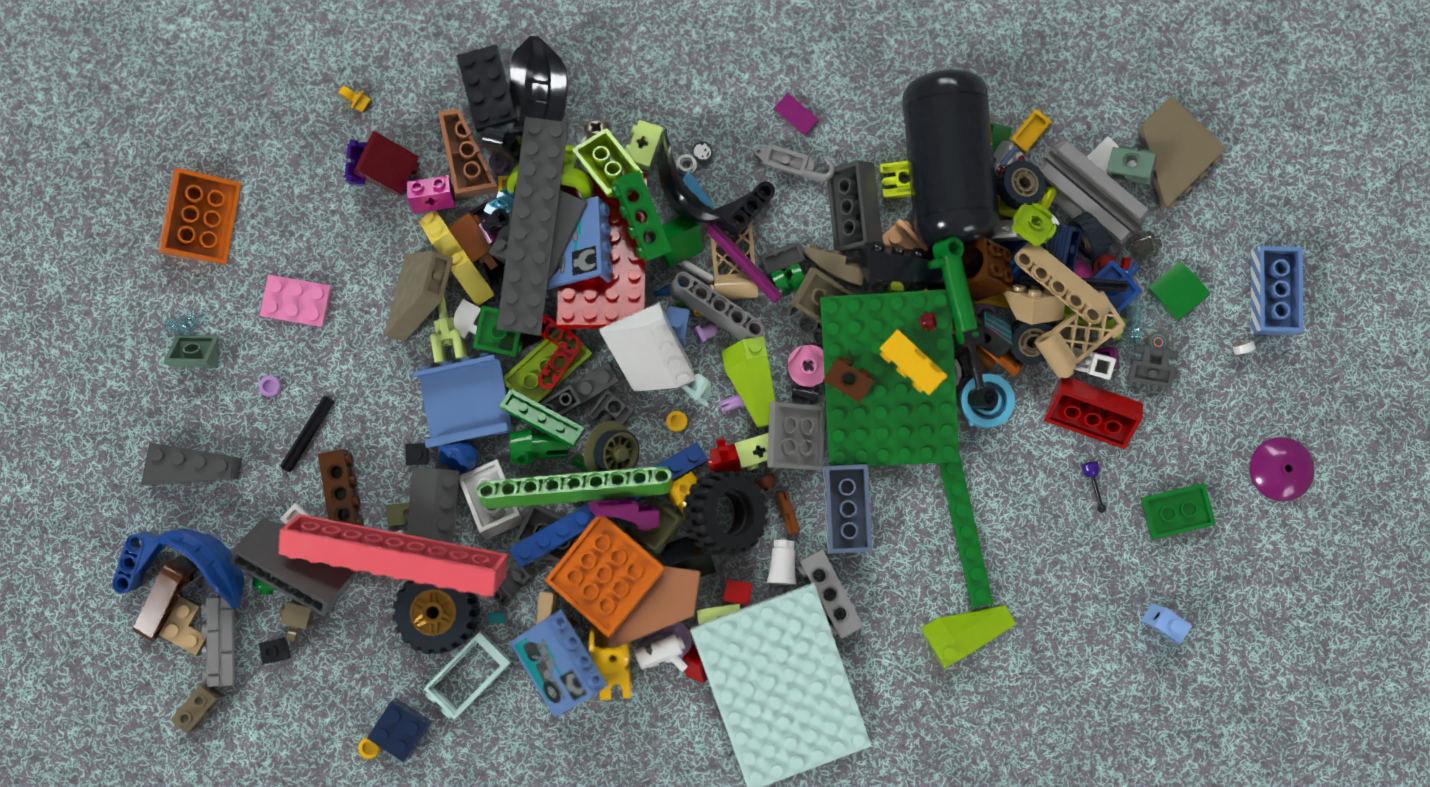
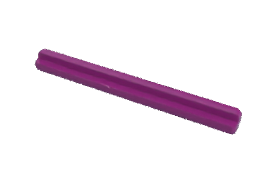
(743, 262)

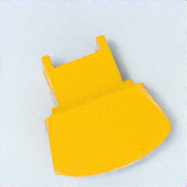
(613, 669)

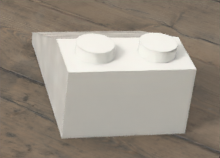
(488, 521)

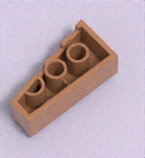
(466, 164)

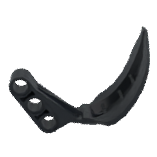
(536, 91)
(688, 205)

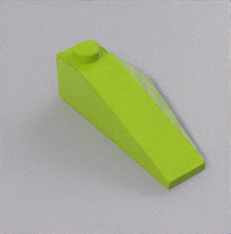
(963, 633)

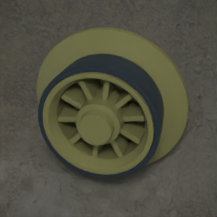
(610, 448)

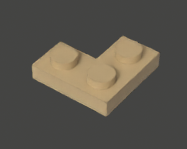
(179, 629)

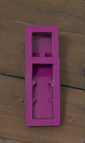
(641, 516)

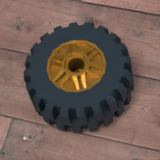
(426, 631)

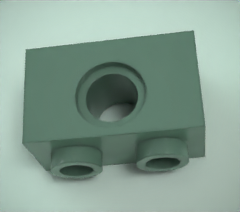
(1140, 173)

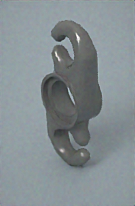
(809, 334)

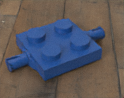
(1114, 272)

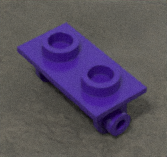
(354, 153)

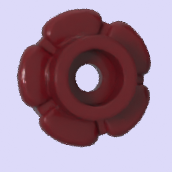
(928, 321)

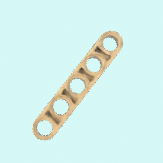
(1063, 283)

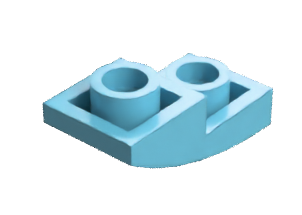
(503, 200)

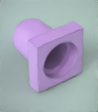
(704, 333)

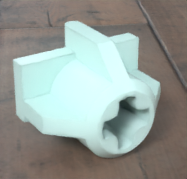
(699, 389)

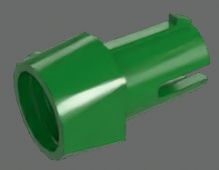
(528, 446)

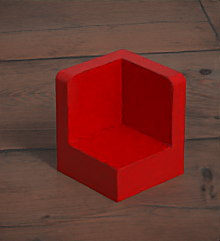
(737, 591)
(695, 666)

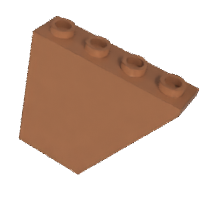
(665, 604)

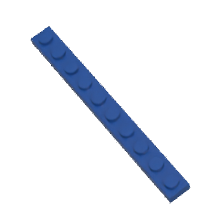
(578, 521)

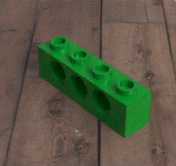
(634, 183)

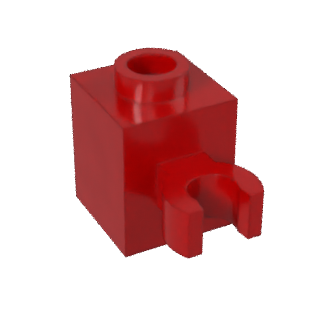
(724, 458)

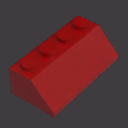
(1094, 412)

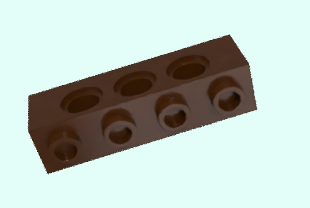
(331, 485)

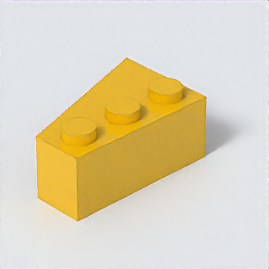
(912, 362)

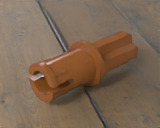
(787, 513)

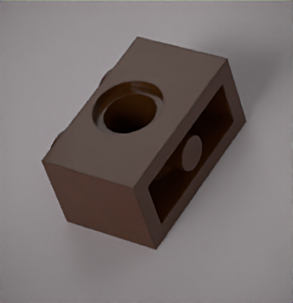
(855, 390)

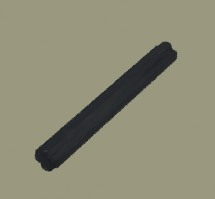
(1097, 284)

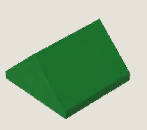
(683, 238)

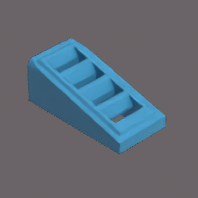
(692, 184)

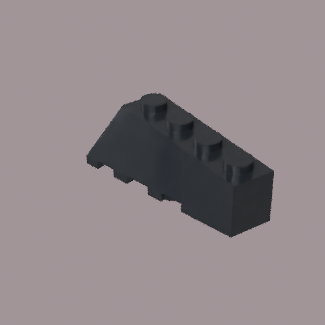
(898, 264)

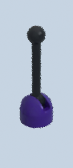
(1091, 470)

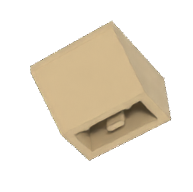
(1034, 304)

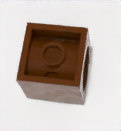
(987, 268)

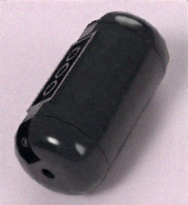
(950, 157)

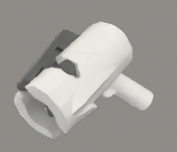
(661, 649)

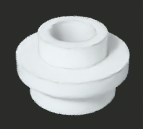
(686, 158)

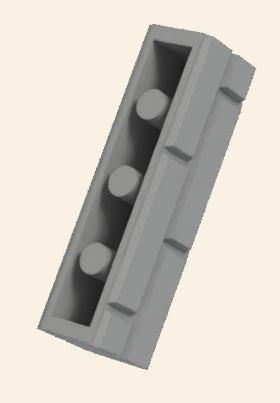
(219, 643)

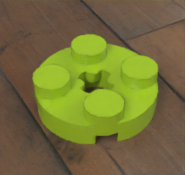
(1033, 233)

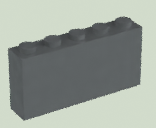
(309, 583)

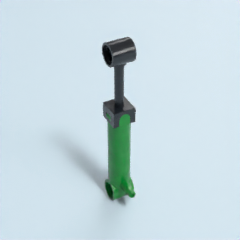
(948, 257)

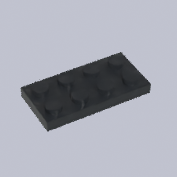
(486, 88)

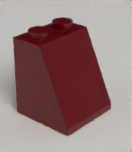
(386, 164)

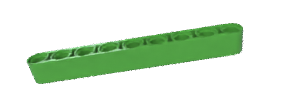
(565, 483)

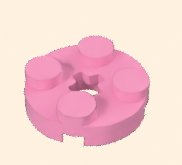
(796, 368)

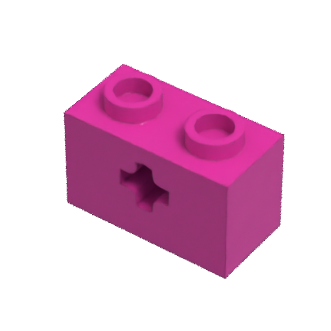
(431, 194)

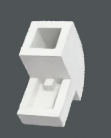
(466, 319)
(1095, 364)

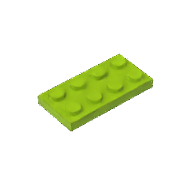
(525, 374)

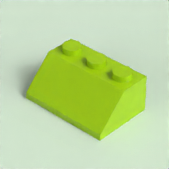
(605, 160)

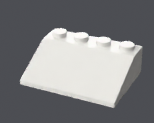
(648, 351)

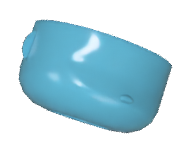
(999, 413)

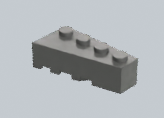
(181, 465)

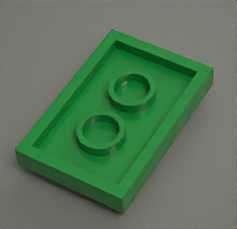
(1178, 511)

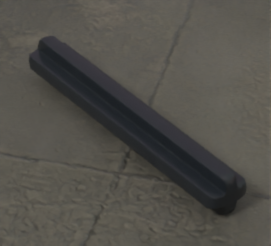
(307, 433)

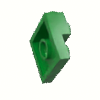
(494, 340)

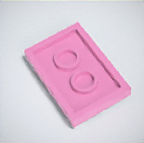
(295, 301)

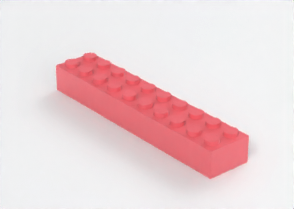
(393, 554)

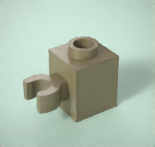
(296, 616)

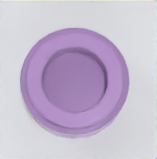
(270, 386)

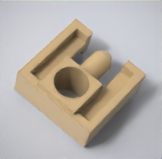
(546, 604)

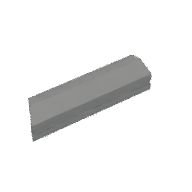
(1093, 191)

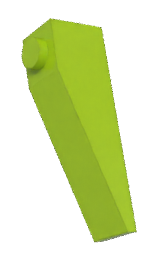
(750, 373)

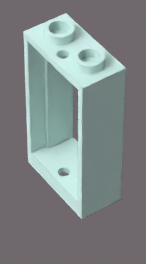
(492, 649)

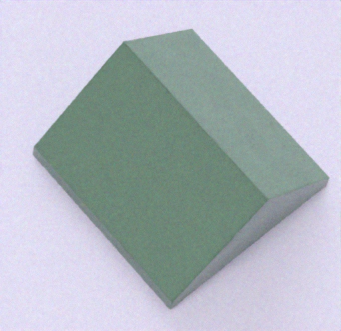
(193, 351)

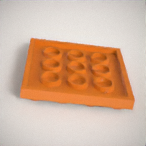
(605, 574)

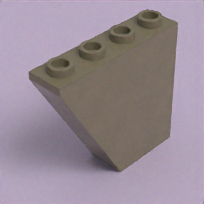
(1181, 151)
(417, 292)

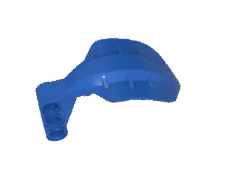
(203, 549)

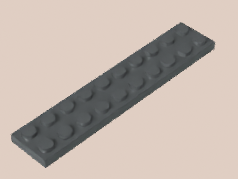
(532, 226)

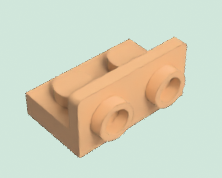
(903, 235)

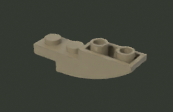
(834, 266)

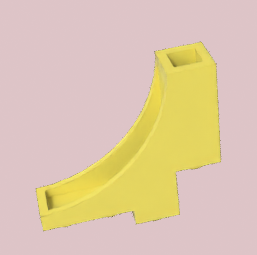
(461, 266)

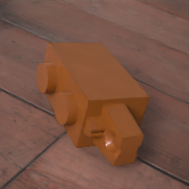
(472, 240)

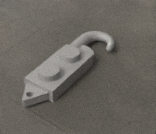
(792, 162)

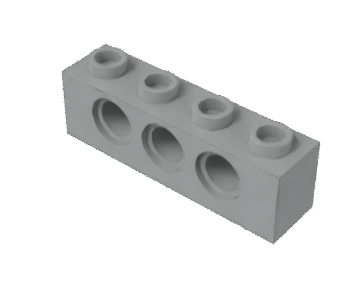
(851, 620)

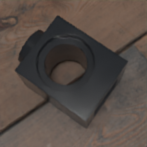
(274, 650)

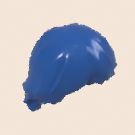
(459, 456)

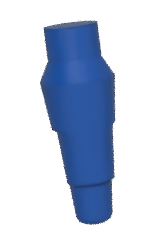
(664, 291)

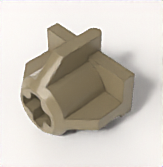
(594, 127)

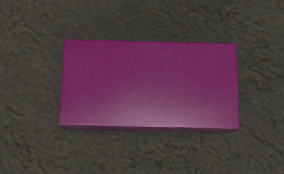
(796, 114)

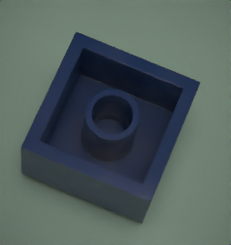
(399, 730)

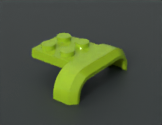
(570, 176)

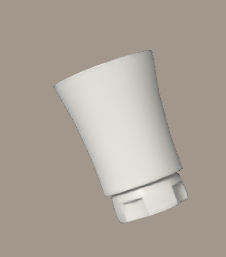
(782, 563)

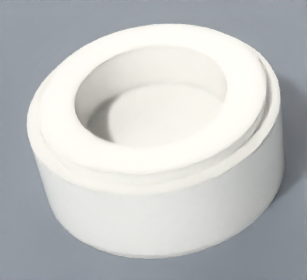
(1244, 347)

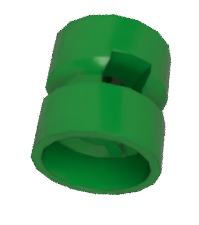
(787, 280)

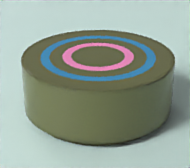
(1157, 340)

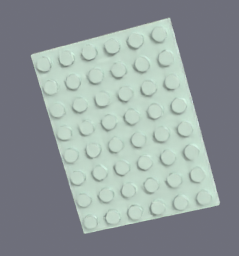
(781, 686)

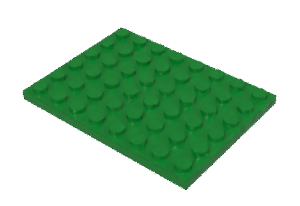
(893, 419)

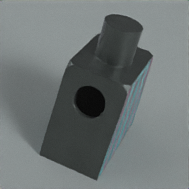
(996, 332)

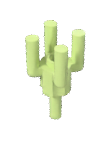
(446, 336)

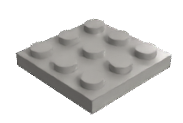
(796, 436)

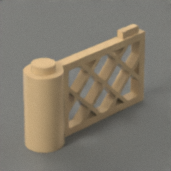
(734, 285)
(1060, 355)

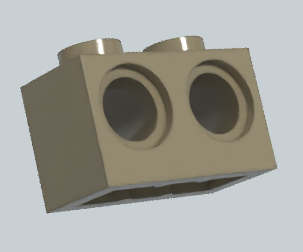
(197, 708)

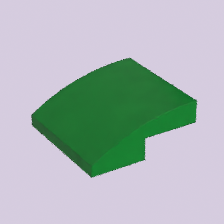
(1179, 290)

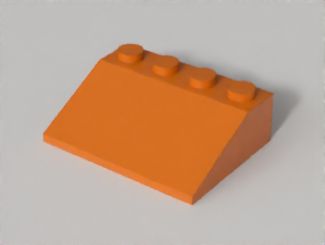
(199, 217)

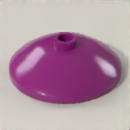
(1269, 472)

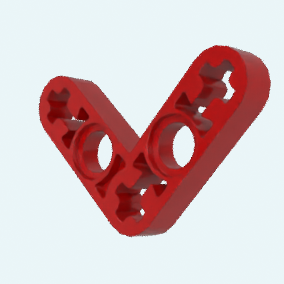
(561, 351)

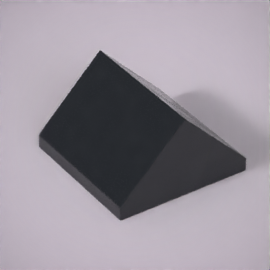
(686, 555)

